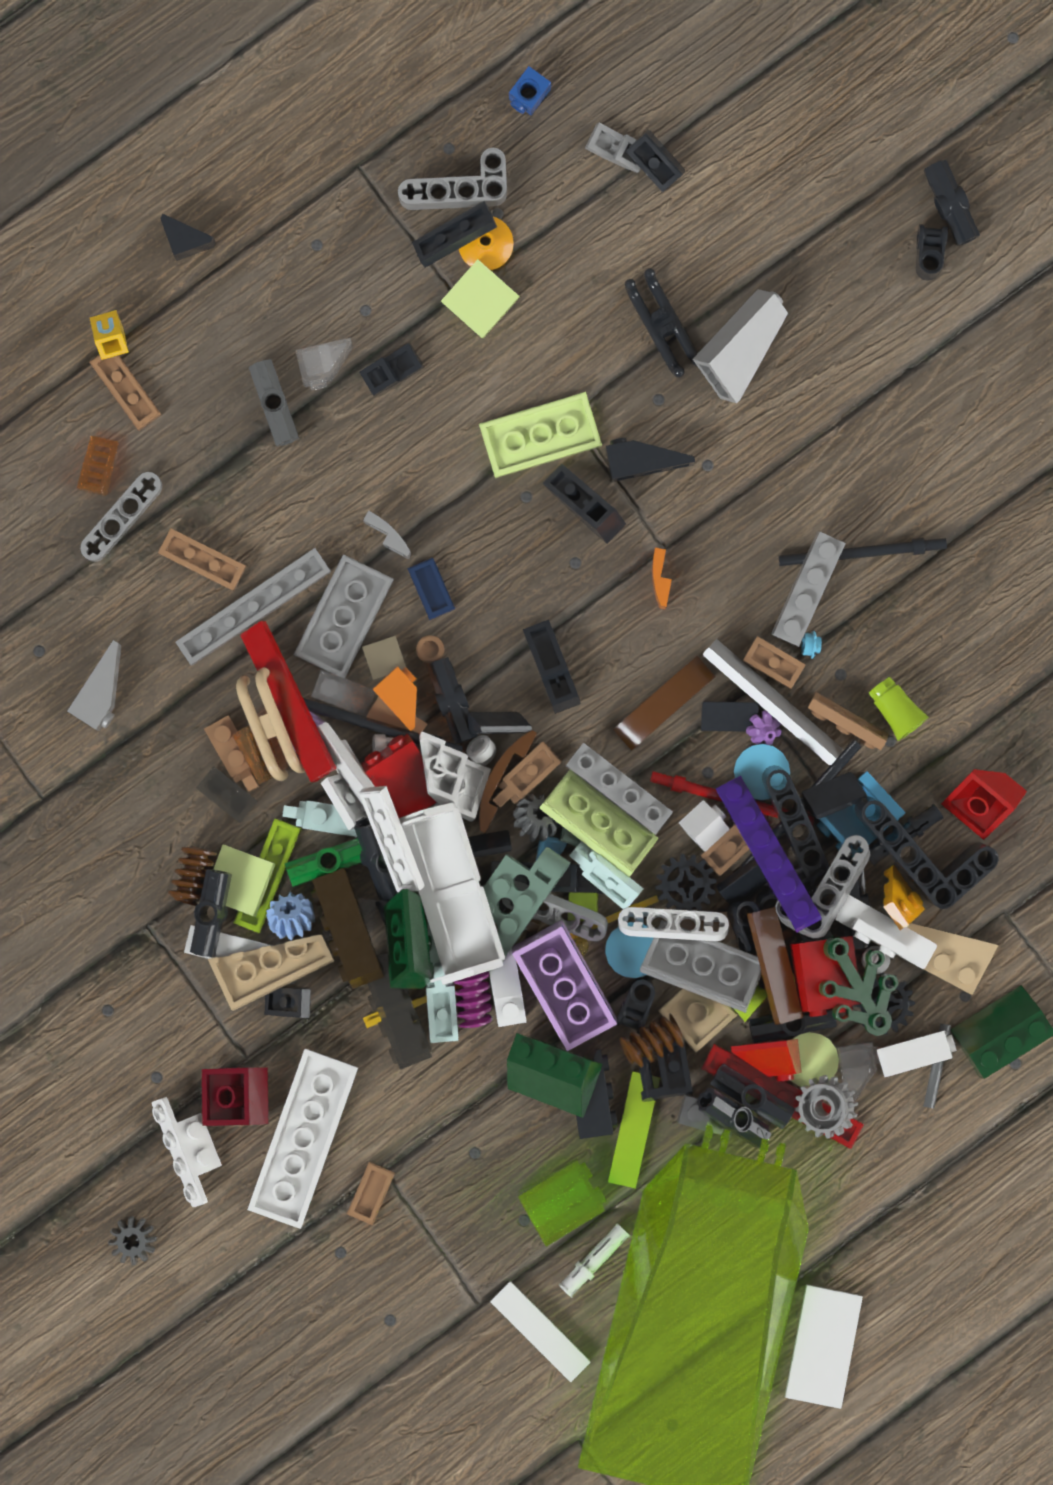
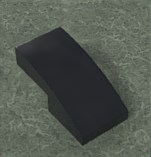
(391, 369)

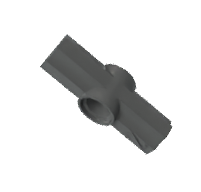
(268, 386)

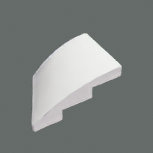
(452, 776)

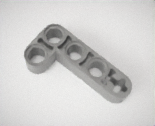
(453, 185)
(838, 888)

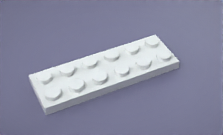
(302, 1138)

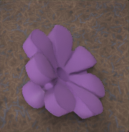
(764, 728)

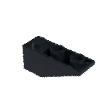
(598, 1117)

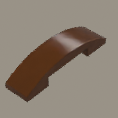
(664, 703)
(519, 748)

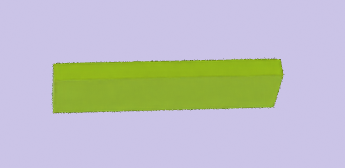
(277, 850)
(632, 1134)

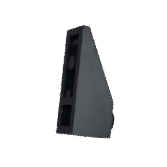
(639, 459)
(585, 503)

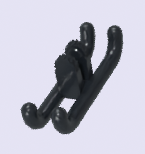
(661, 322)

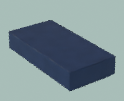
(431, 589)

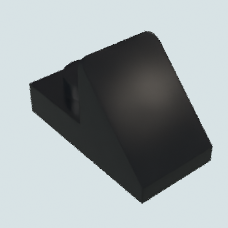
(288, 1002)

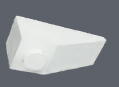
(507, 993)

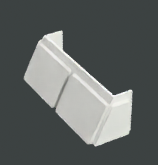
(452, 893)

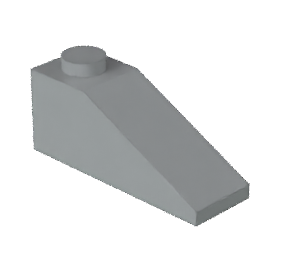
(98, 694)

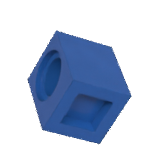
(533, 80)

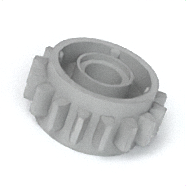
(841, 1106)

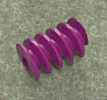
(474, 1001)

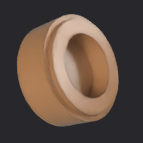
(430, 649)

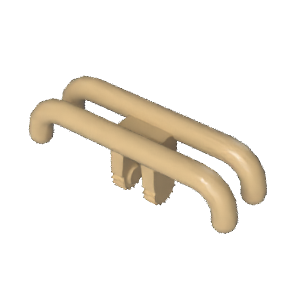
(267, 725)

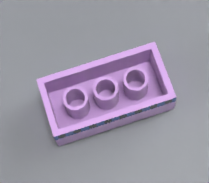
(564, 985)

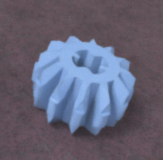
(290, 916)

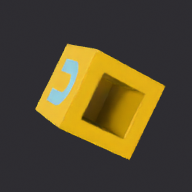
(109, 334)

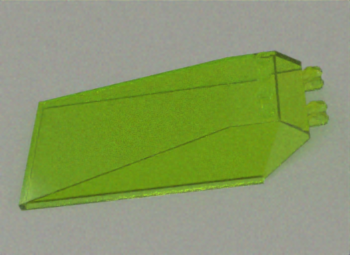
(698, 1320)

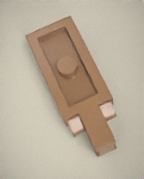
(221, 737)
(527, 775)

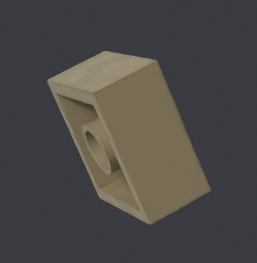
(383, 657)

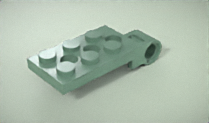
(542, 877)

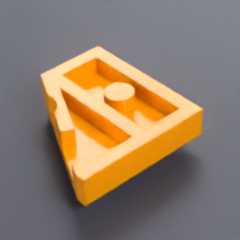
(899, 900)

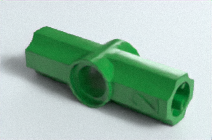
(310, 867)

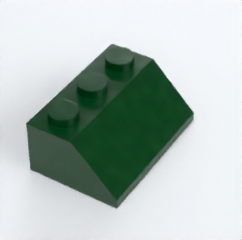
(407, 941)
(1002, 1032)
(551, 1074)

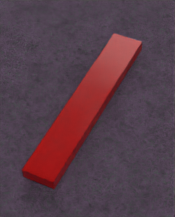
(289, 701)
(778, 1088)

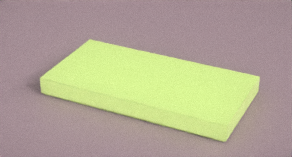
(540, 435)
(599, 823)

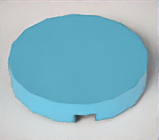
(752, 765)
(627, 952)

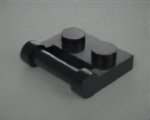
(673, 1074)

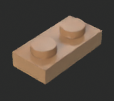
(774, 662)
(725, 851)

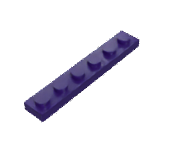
(768, 854)

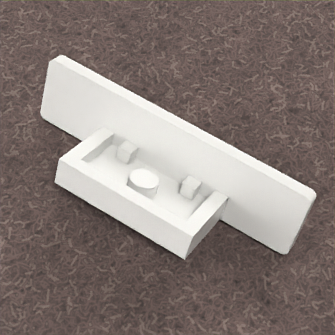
(343, 797)
(882, 930)
(190, 1149)

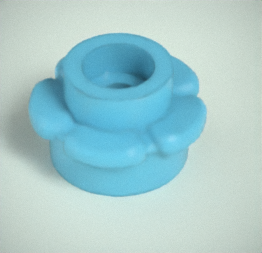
(810, 644)

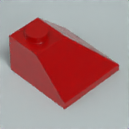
(984, 800)
(772, 1058)

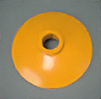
(495, 253)

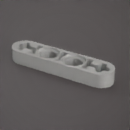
(118, 514)
(558, 906)

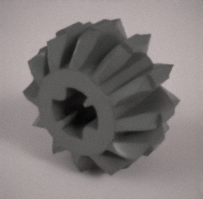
(526, 819)
(137, 1249)

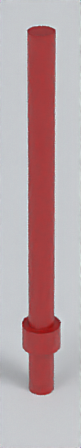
(680, 784)

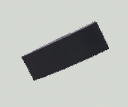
(551, 666)

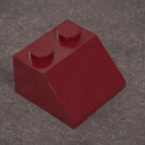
(235, 1096)

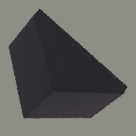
(185, 239)

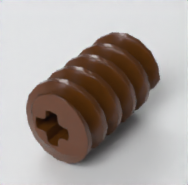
(191, 874)
(652, 1041)

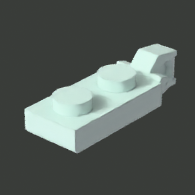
(318, 817)
(606, 876)
(441, 1009)

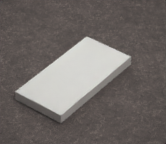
(823, 1346)

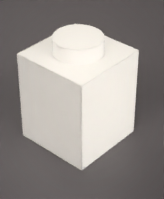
(704, 825)

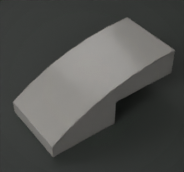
(612, 146)
(393, 540)

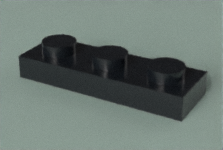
(454, 234)

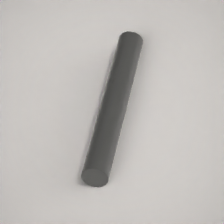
(935, 1076)

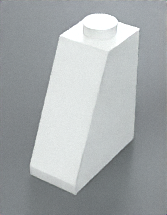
(916, 1053)

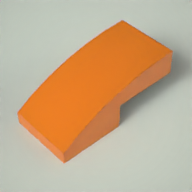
(660, 584)

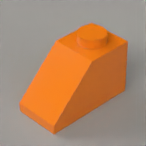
(399, 694)

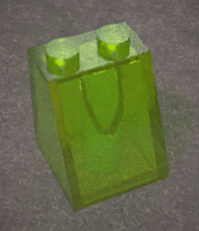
(562, 1201)

